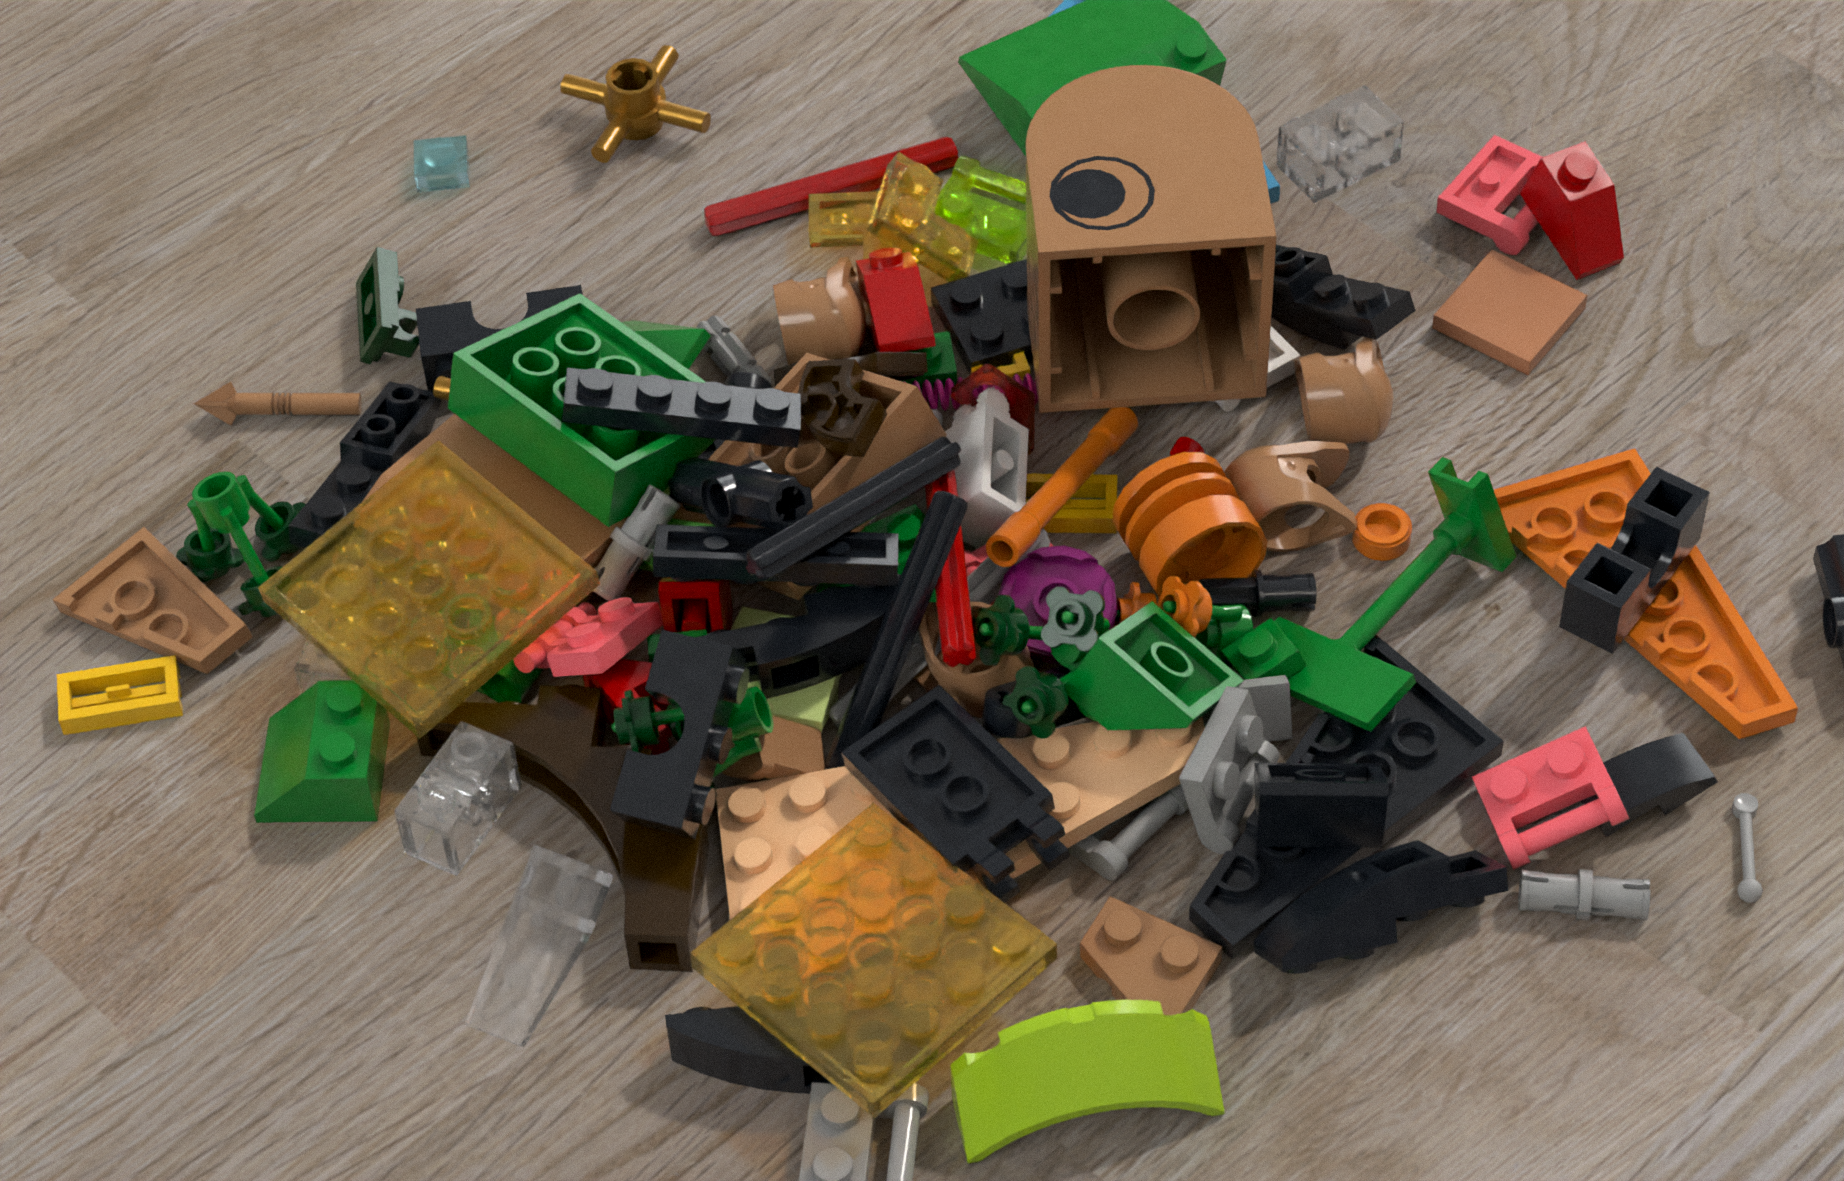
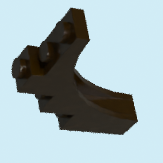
(564, 756)

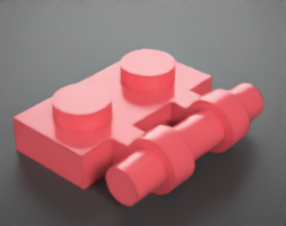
(591, 642)

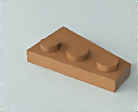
(155, 603)

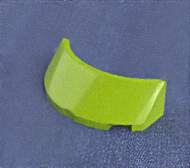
(1080, 1066)

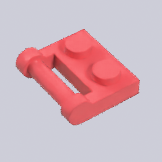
(1487, 189)
(1543, 784)

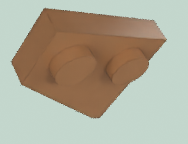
(1148, 957)

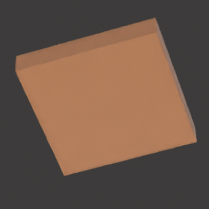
(1509, 312)

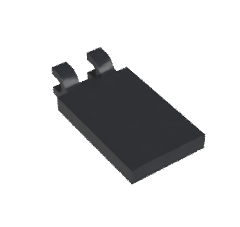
(958, 790)

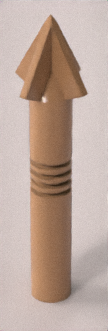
(227, 403)

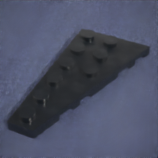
(1426, 753)

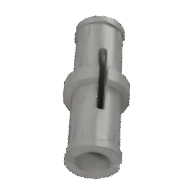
(633, 542)
(1584, 894)

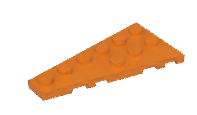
(1689, 626)

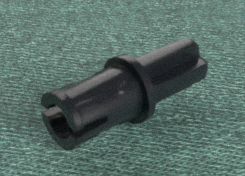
(1264, 592)

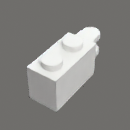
(991, 465)

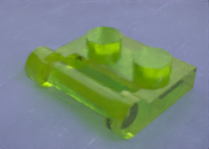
(994, 224)

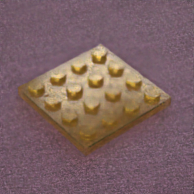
(429, 588)
(874, 958)

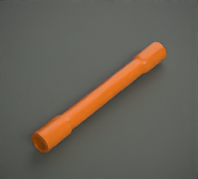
(1024, 527)

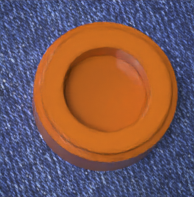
(1382, 531)

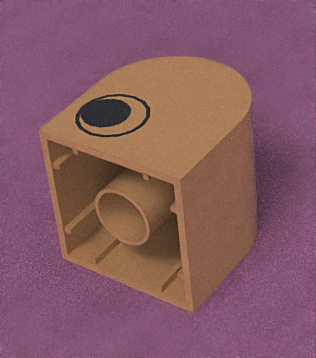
(1147, 243)

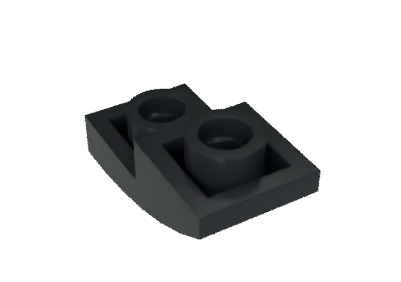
(1656, 774)

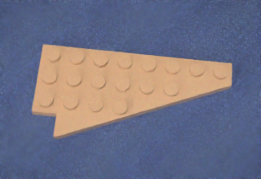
(1088, 770)

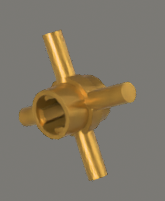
(634, 101)

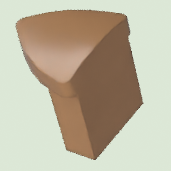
(785, 752)

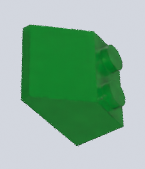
(324, 757)

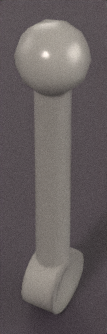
(1745, 809)

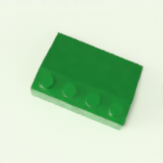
(1088, 37)
(515, 397)

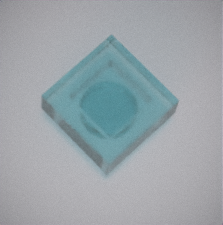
(441, 163)

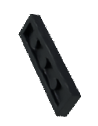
(682, 407)
(720, 553)

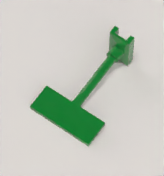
(1361, 686)

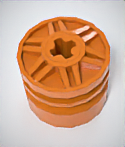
(1188, 522)

